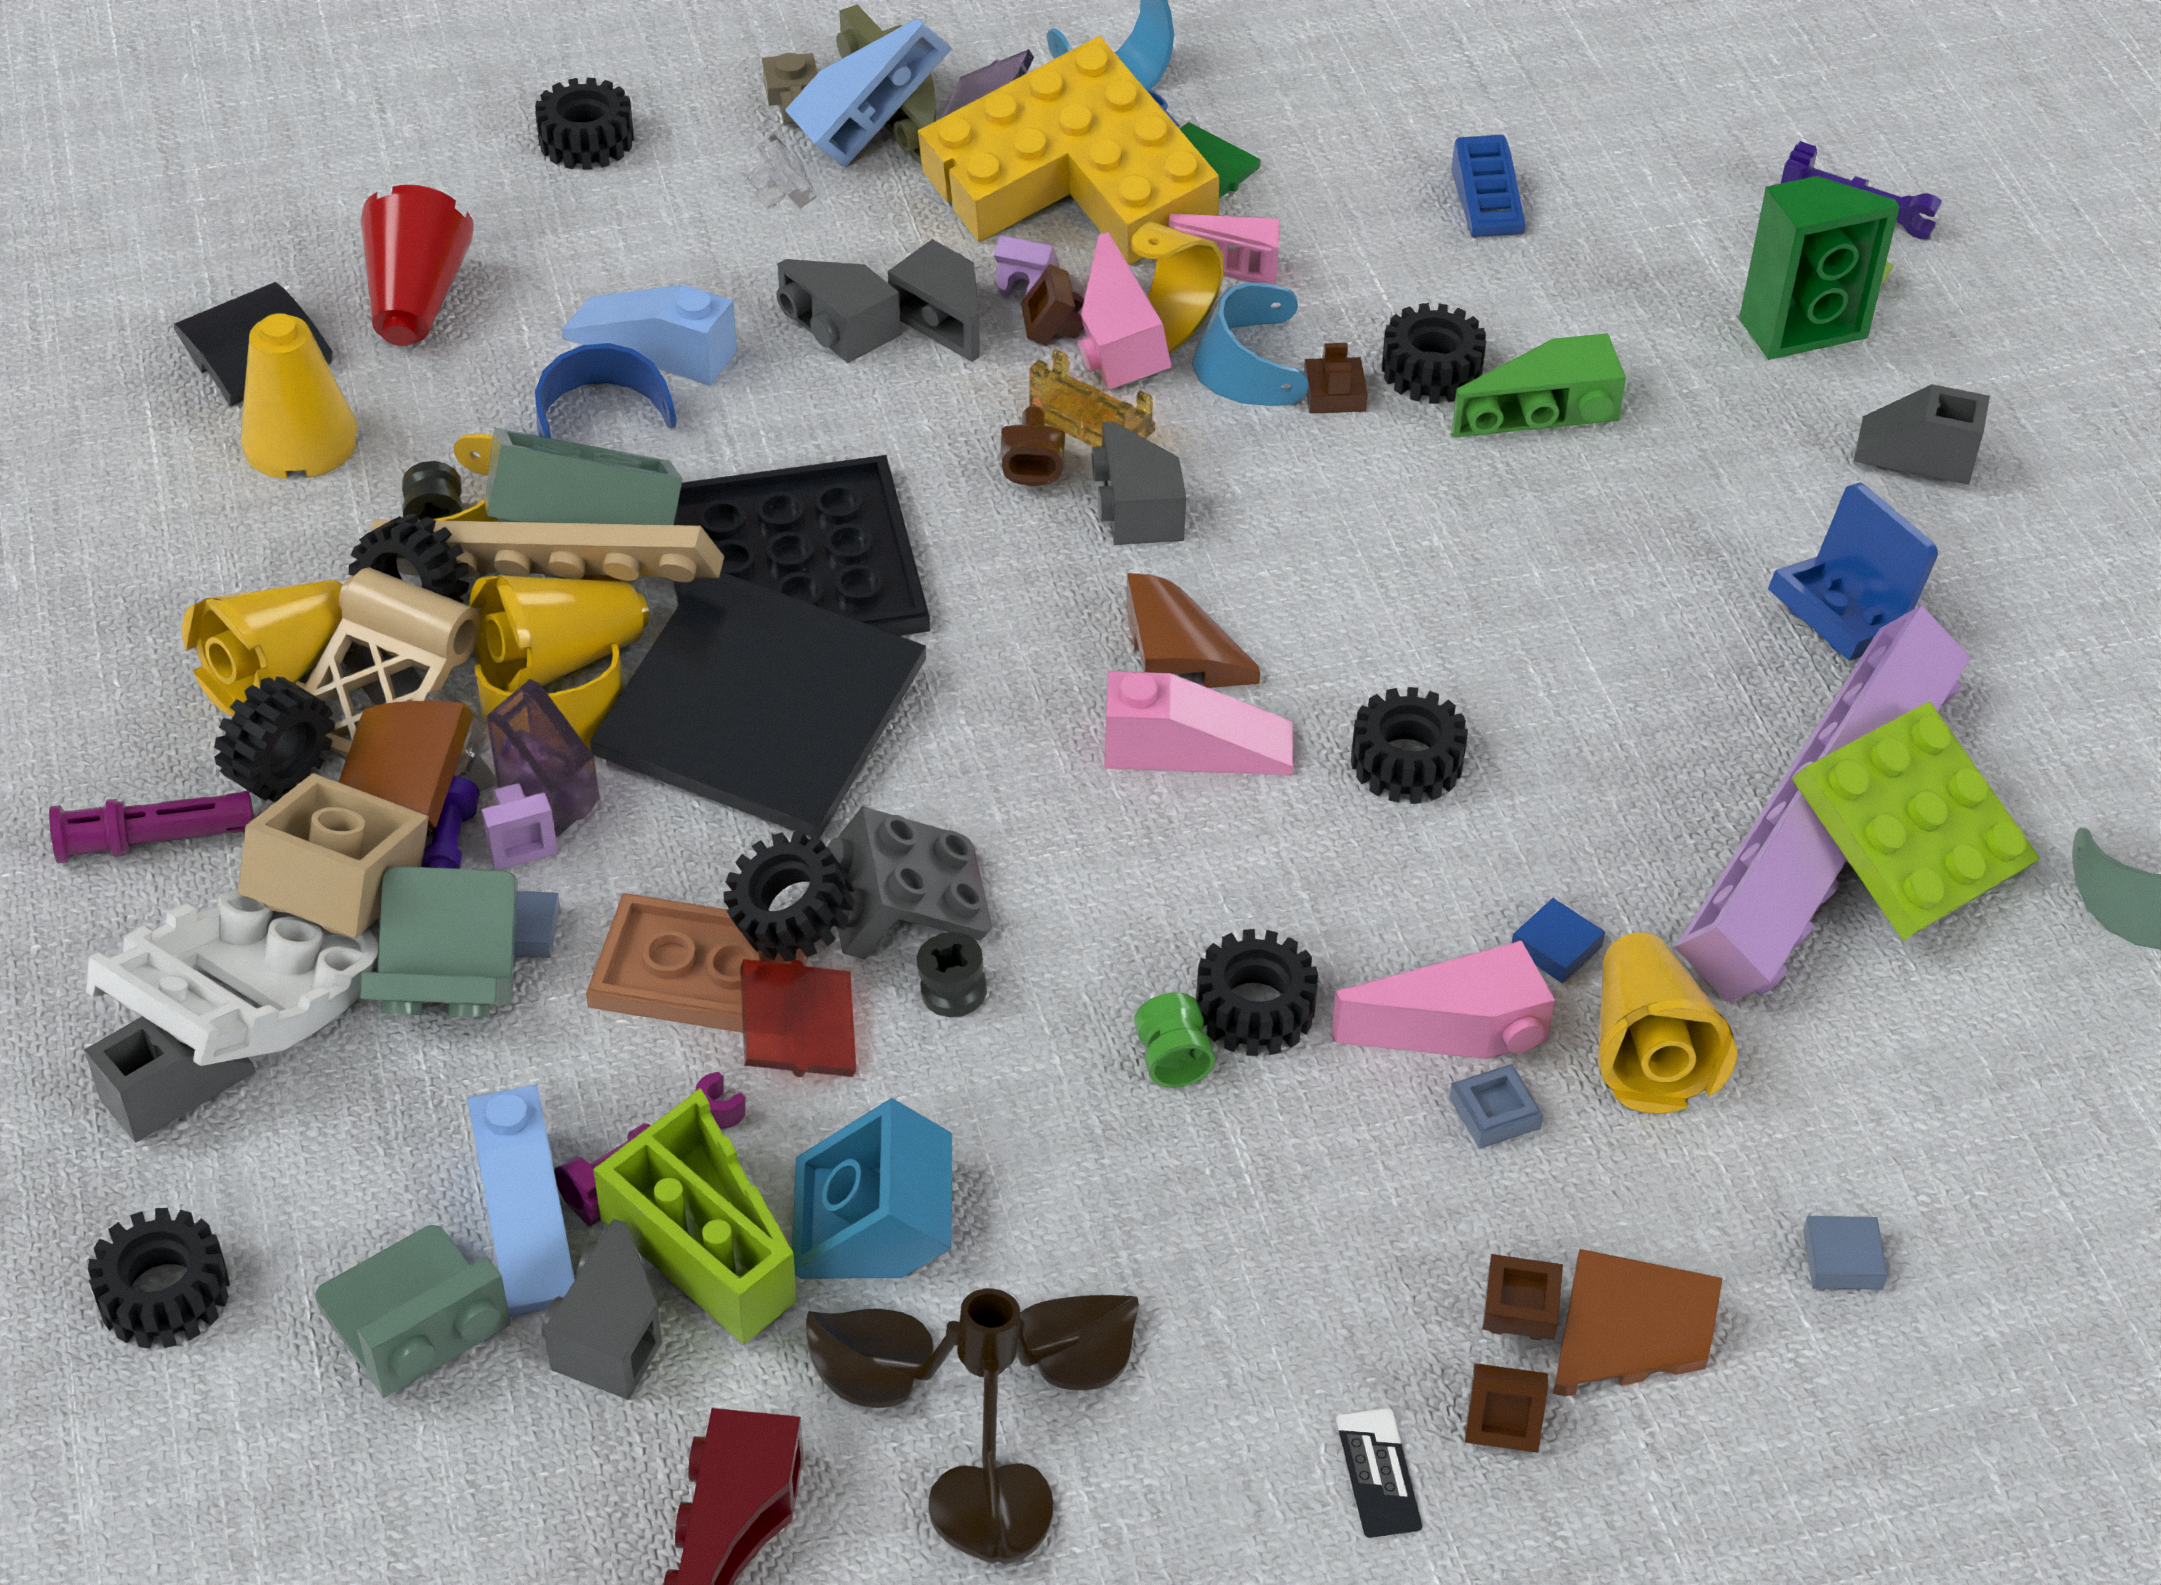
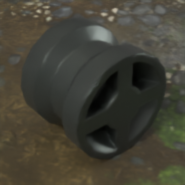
(431, 490)
(951, 974)

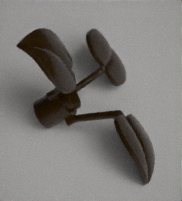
(879, 1352)

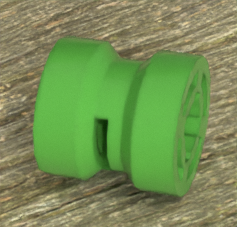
(1170, 1029)

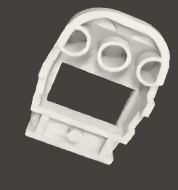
(270, 956)

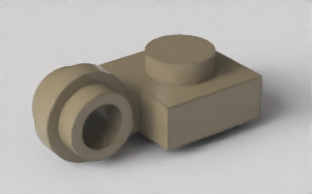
(786, 78)

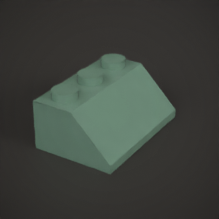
(577, 483)

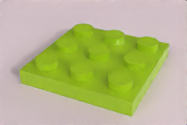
(1915, 819)

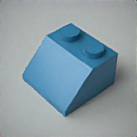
(874, 1197)

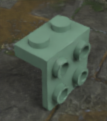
(444, 941)
(414, 1307)

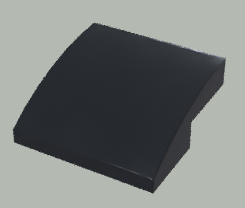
(220, 335)

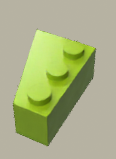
(700, 1218)

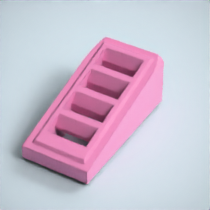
(1247, 233)

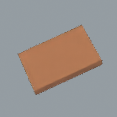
(673, 963)

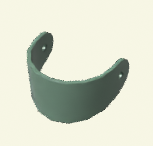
(2116, 894)

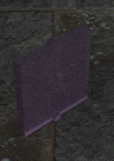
(987, 79)

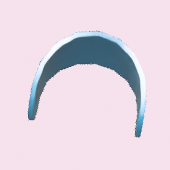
(1145, 50)
(1235, 370)

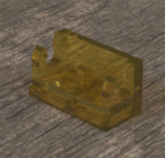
(1081, 407)

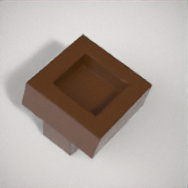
(1052, 307)
(1335, 381)
(1522, 1297)
(1506, 1407)

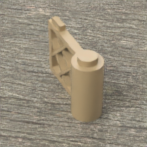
(395, 621)

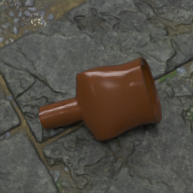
(1031, 450)

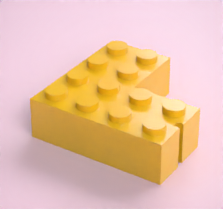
(1064, 131)

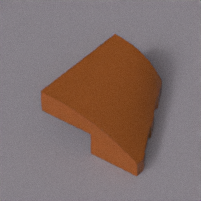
(1181, 637)
(1634, 1321)

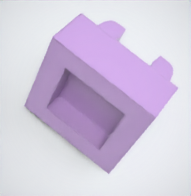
(1021, 260)
(518, 827)

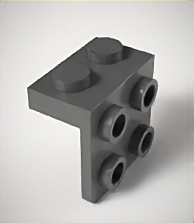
(907, 875)

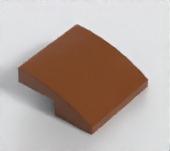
(408, 753)

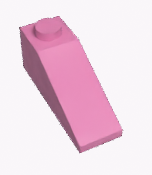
(1119, 322)
(1183, 726)
(1455, 1007)

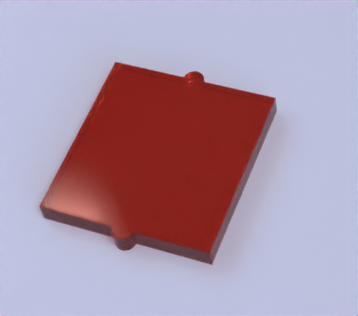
(797, 1018)

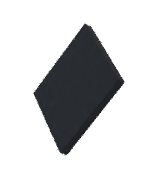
(817, 536)
(759, 702)

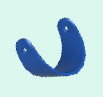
(601, 365)

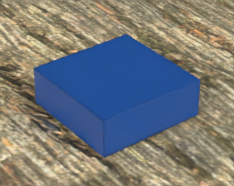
(1559, 939)

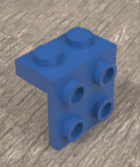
(1862, 576)

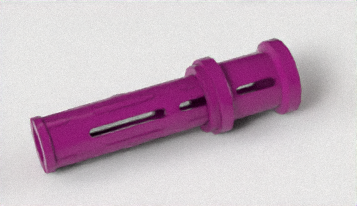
(120, 826)

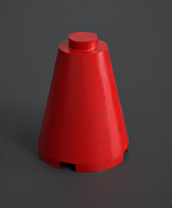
(411, 258)

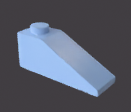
(863, 90)
(670, 325)
(521, 1198)

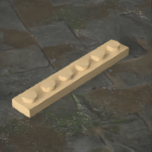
(580, 549)

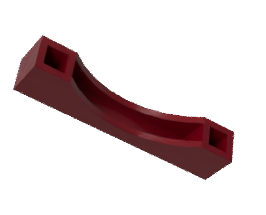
(742, 1495)

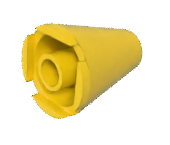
(293, 403)
(551, 625)
(260, 636)
(1658, 1029)

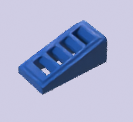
(1485, 182)

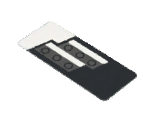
(1378, 1473)

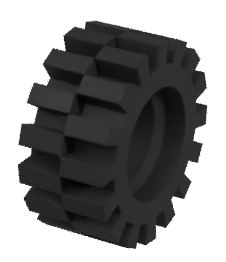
(584, 123)
(1433, 375)
(419, 545)
(1413, 720)
(274, 738)
(774, 871)
(1261, 963)
(165, 1310)

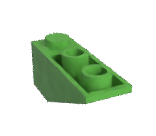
(1547, 387)

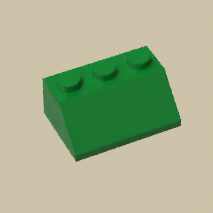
(1816, 265)

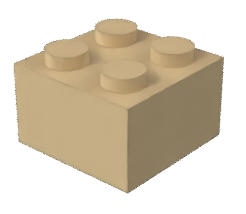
(327, 852)

